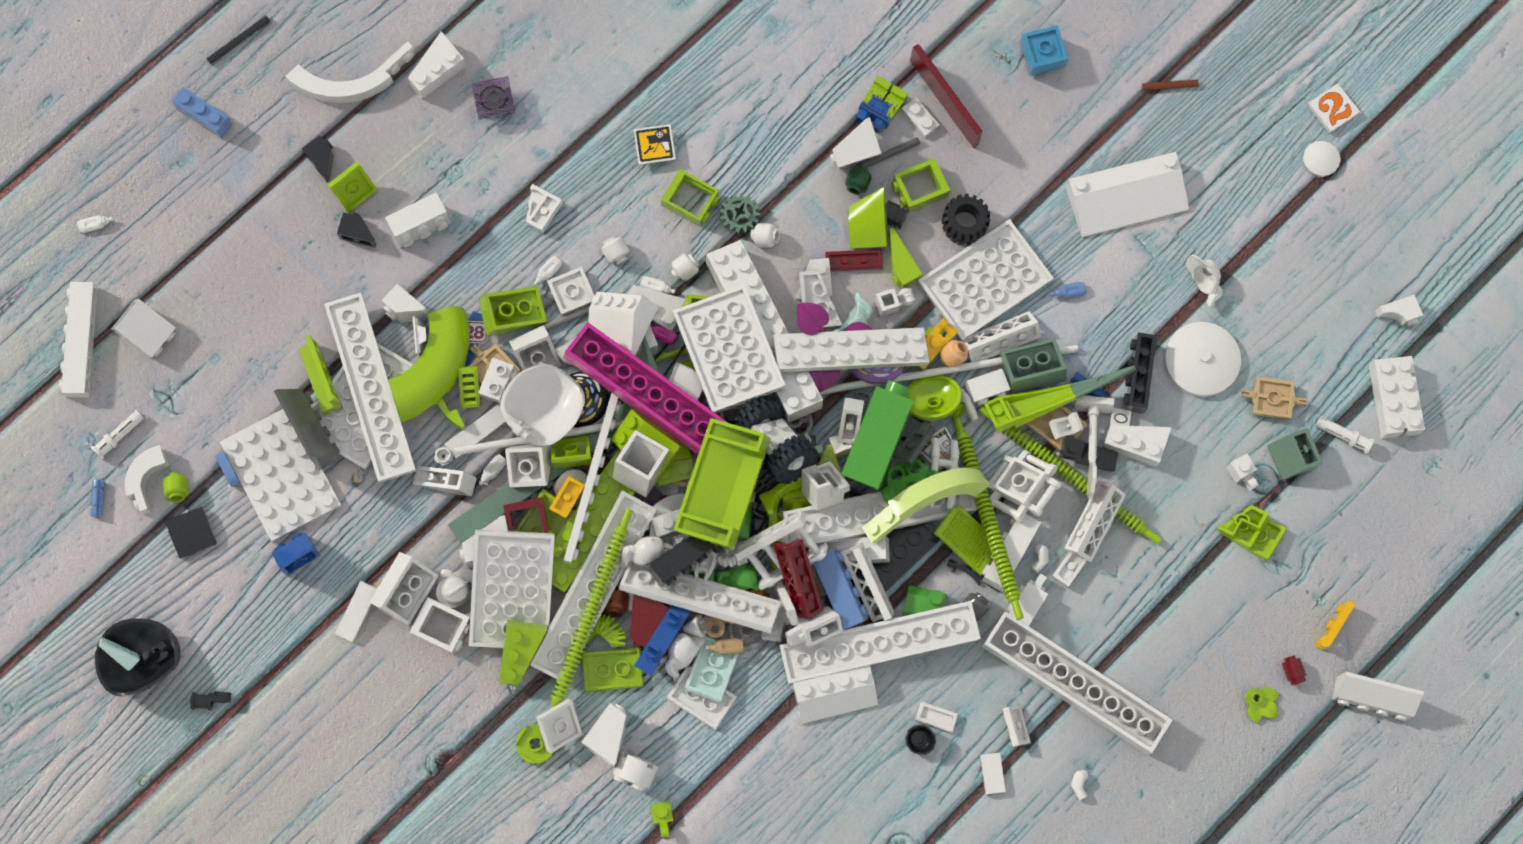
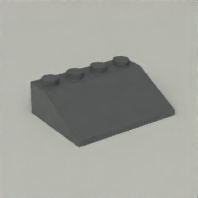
(308, 426)

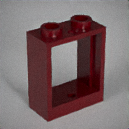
(508, 508)

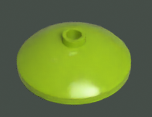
(934, 397)

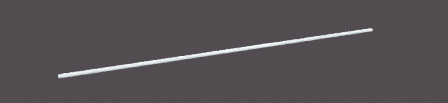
(836, 388)

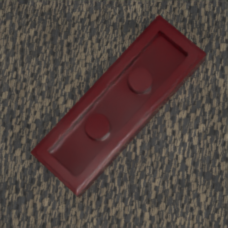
(855, 260)

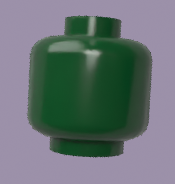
(858, 180)

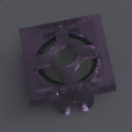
(494, 99)

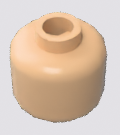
(954, 353)

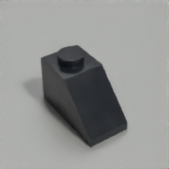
(320, 156)
(354, 229)

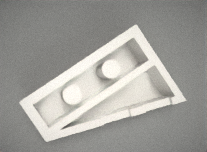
(436, 66)
(1137, 442)

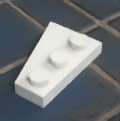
(665, 302)

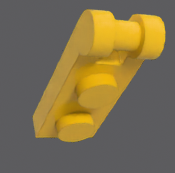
(936, 341)
(1335, 625)

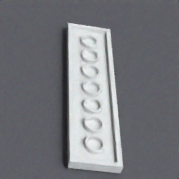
(850, 349)
(704, 597)

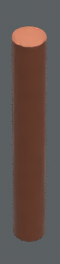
(1170, 84)

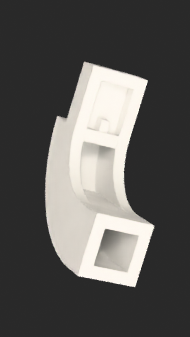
(138, 474)

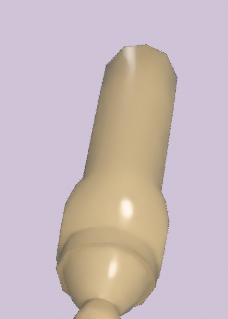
(727, 646)

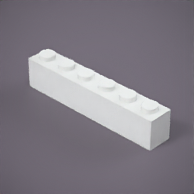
(79, 340)

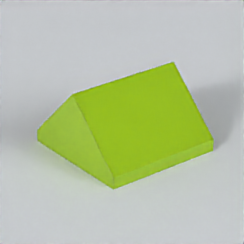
(571, 452)

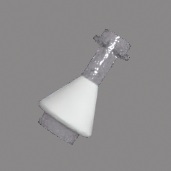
(696, 626)

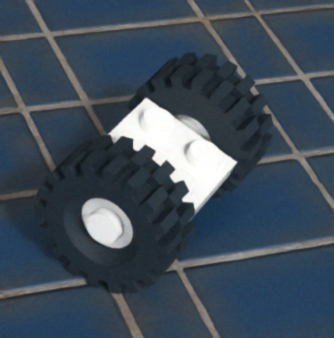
(786, 450)

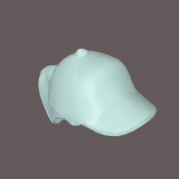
(860, 313)

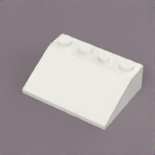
(622, 317)

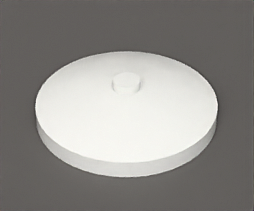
(1202, 359)

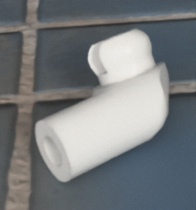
(1078, 782)

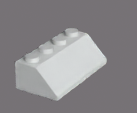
(835, 694)
(1377, 695)

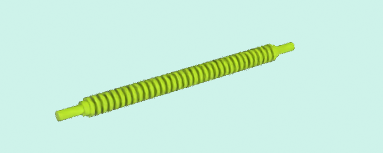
(990, 524)
(1140, 526)
(620, 531)

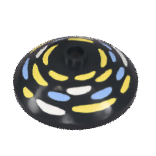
(595, 399)

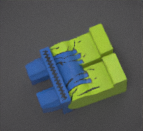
(878, 110)

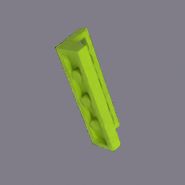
(319, 376)

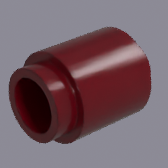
(1294, 670)

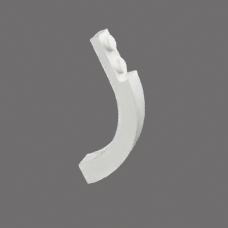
(351, 90)

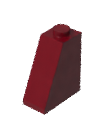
(645, 619)

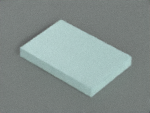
(710, 672)

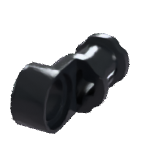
(206, 701)

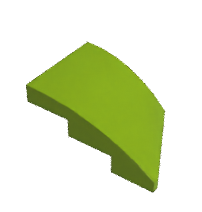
(868, 221)
(1254, 532)

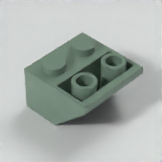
(1295, 454)

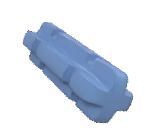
(97, 498)

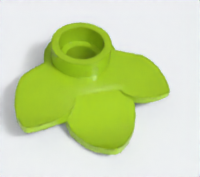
(1264, 705)

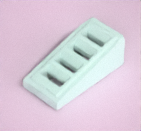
(122, 655)

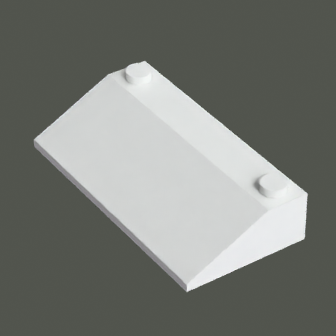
(1128, 194)

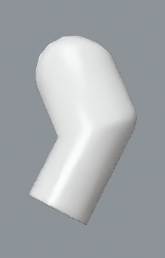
(1043, 558)

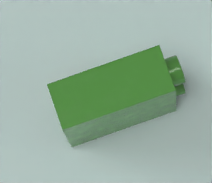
(879, 436)

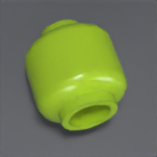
(175, 487)

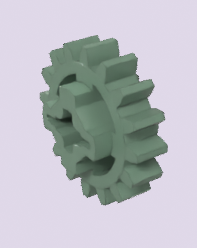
(733, 210)

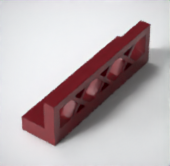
(800, 578)

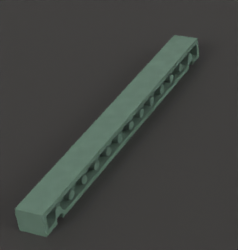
(492, 506)

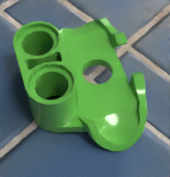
(908, 478)

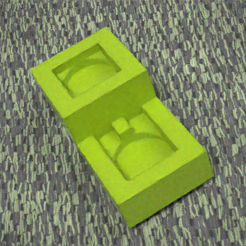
(453, 416)

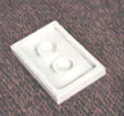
(700, 707)

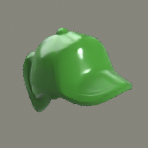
(740, 576)

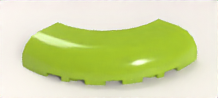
(438, 365)

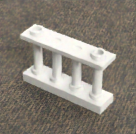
(778, 532)

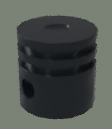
(895, 214)

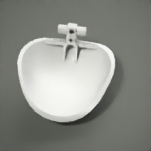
(542, 404)

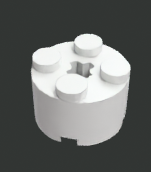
(635, 771)

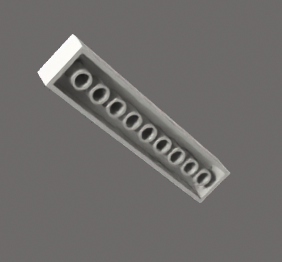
(732, 268)
(1077, 683)

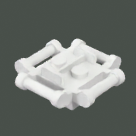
(1023, 485)

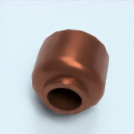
(618, 603)

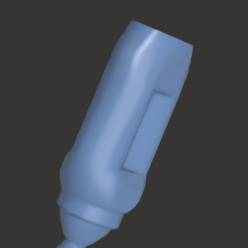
(1070, 290)

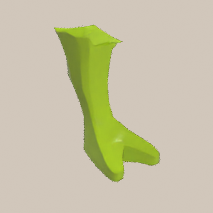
(771, 498)

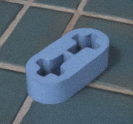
(227, 469)

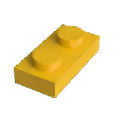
(566, 497)

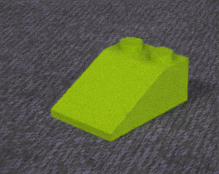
(512, 310)
(640, 423)

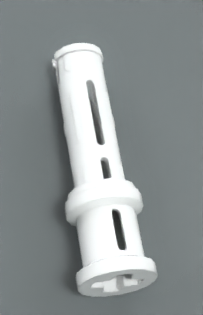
(133, 420)
(1353, 438)

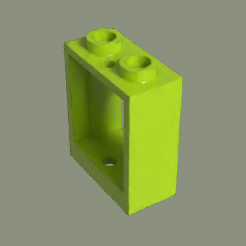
(937, 176)
(674, 188)

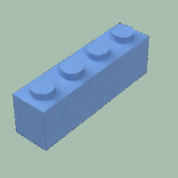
(840, 589)

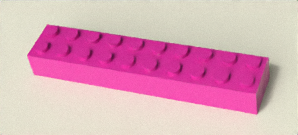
(640, 386)

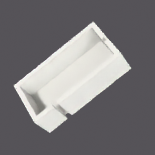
(1396, 397)

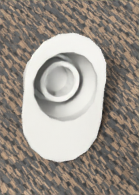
(455, 588)

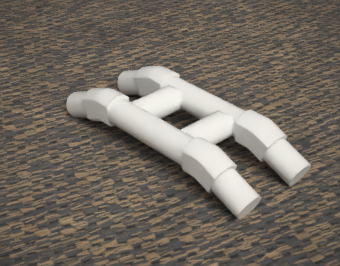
(952, 463)

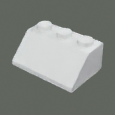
(404, 588)

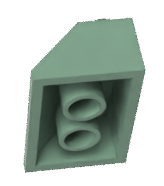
(1033, 366)

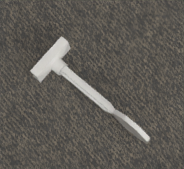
(1093, 406)

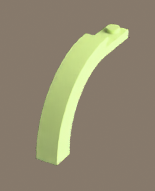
(936, 487)

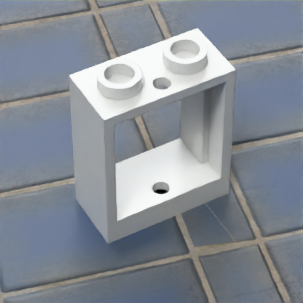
(423, 618)

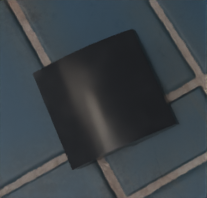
(190, 532)

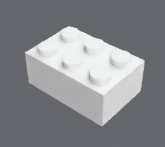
(418, 220)

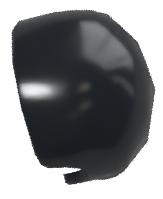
(920, 739)

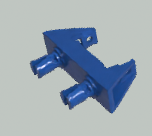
(662, 639)

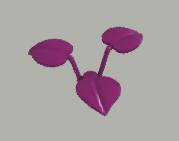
(810, 320)

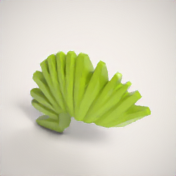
(610, 632)

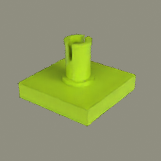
(352, 187)

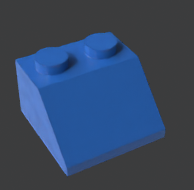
(295, 553)

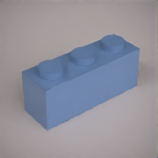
(202, 112)

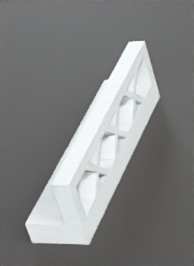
(1002, 339)
(1092, 518)
(872, 580)

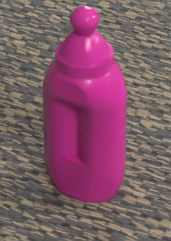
(664, 335)

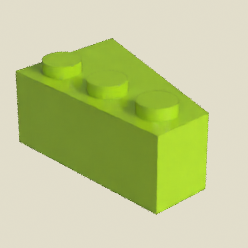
(519, 648)

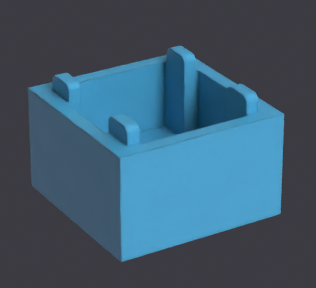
(1044, 50)

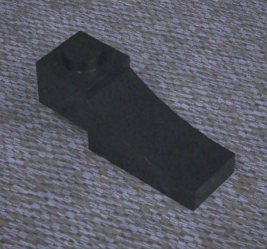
(1077, 451)

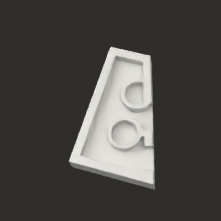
(814, 291)

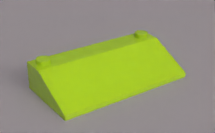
(722, 483)

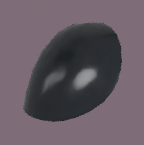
(157, 651)

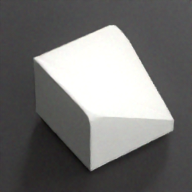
(840, 449)

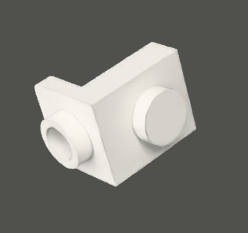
(1066, 426)

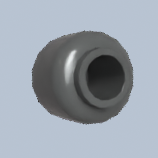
(979, 604)

